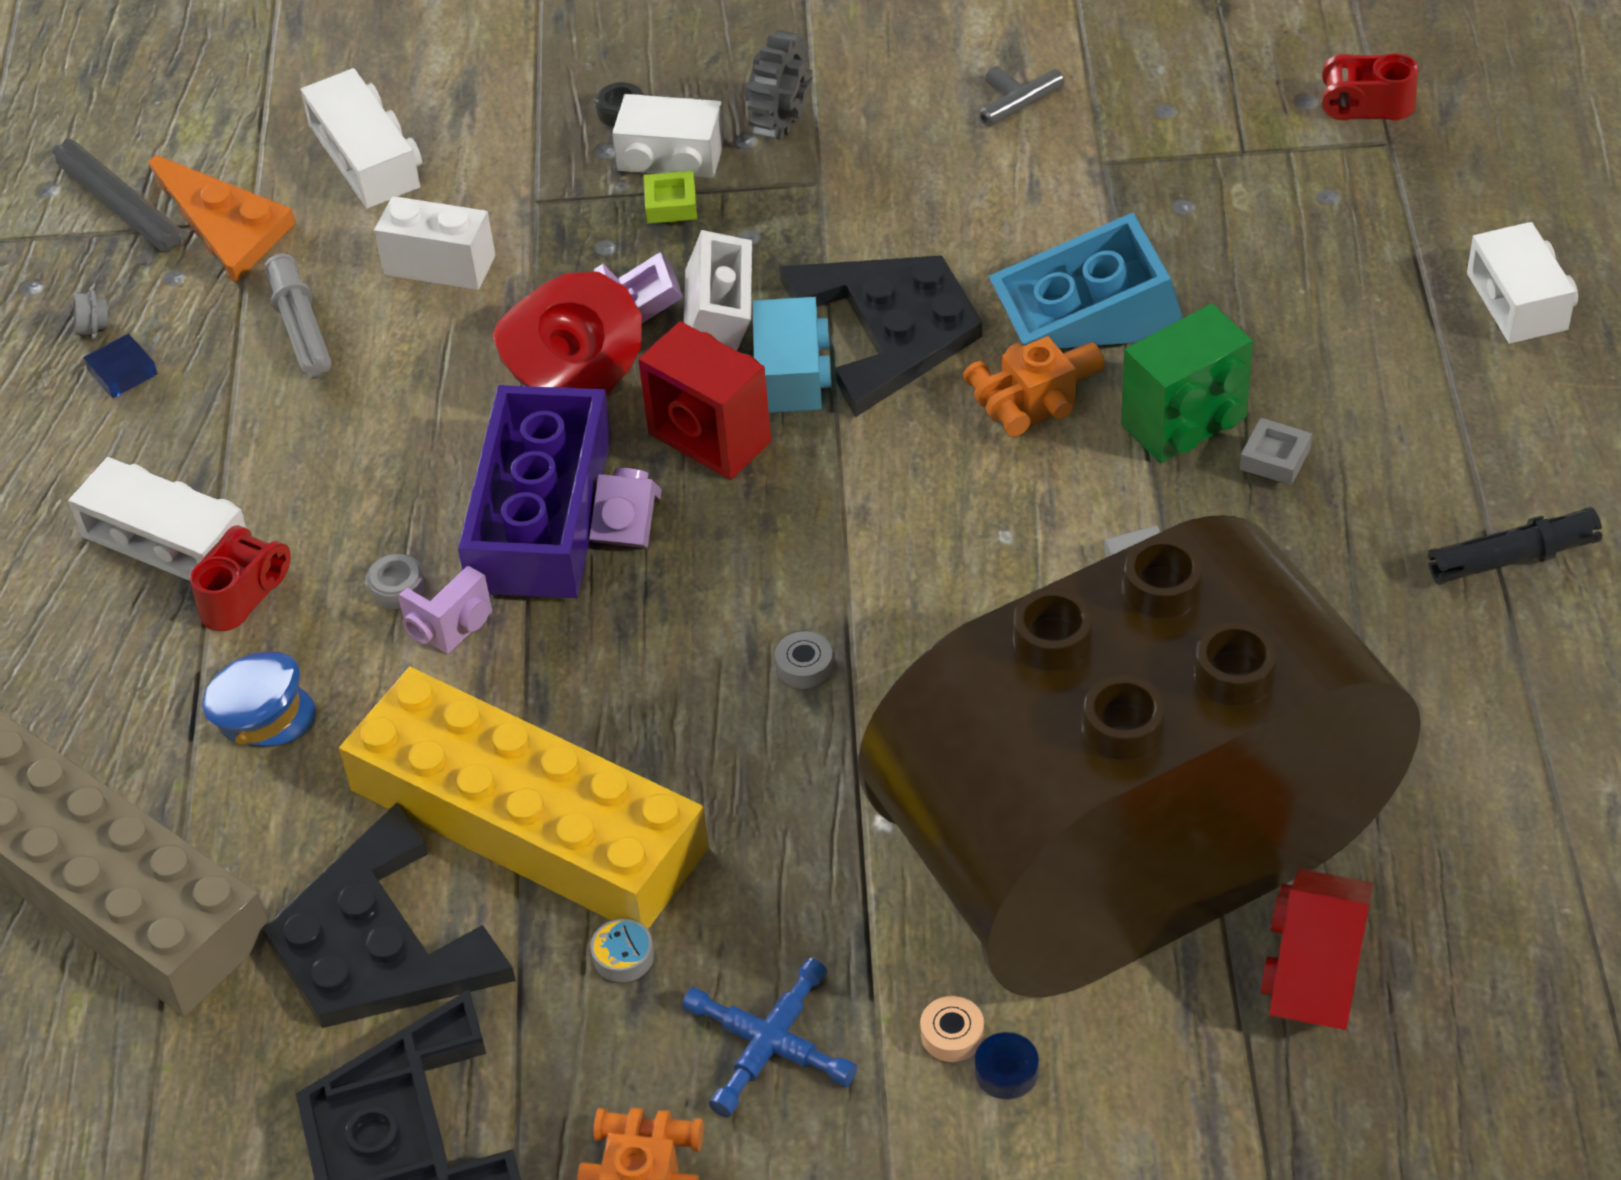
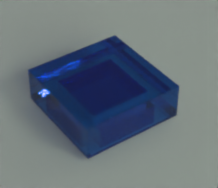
(120, 365)

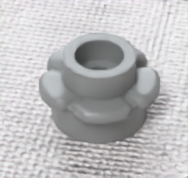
(89, 314)

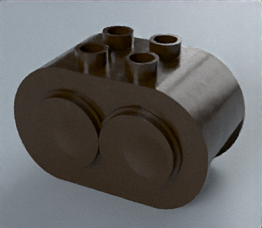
(1136, 751)

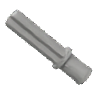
(293, 301)

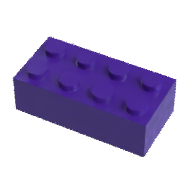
(536, 490)

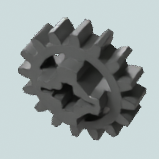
(778, 84)

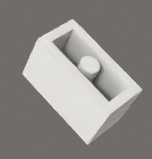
(668, 135)
(435, 242)
(1521, 282)
(719, 287)

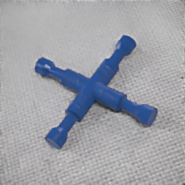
(768, 1037)

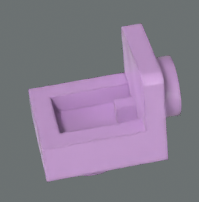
(650, 285)
(624, 508)
(450, 614)

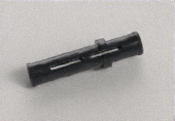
(1537, 539)

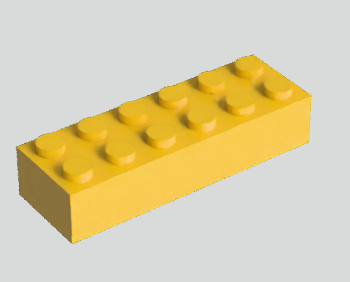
(526, 798)

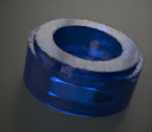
(1006, 1065)

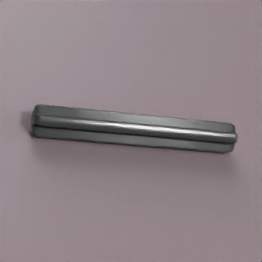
(117, 195)

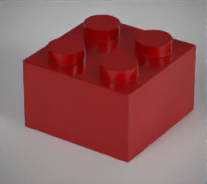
(705, 399)

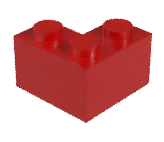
(1319, 950)

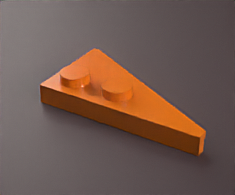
(230, 219)

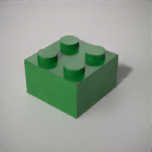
(1186, 383)

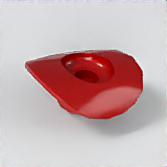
(571, 333)

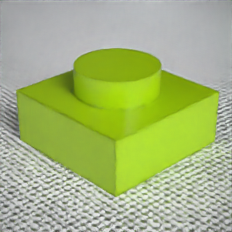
(670, 197)

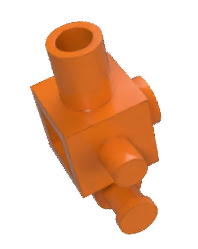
(1033, 382)
(641, 1146)

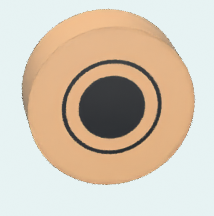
(952, 1028)

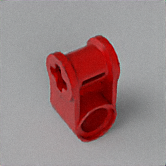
(1374, 86)
(235, 578)

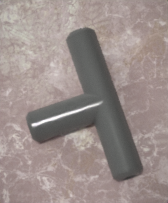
(1016, 95)

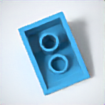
(1090, 289)

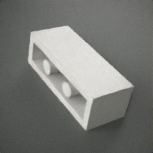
(362, 137)
(151, 517)

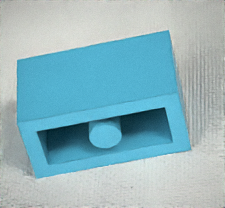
(788, 345)

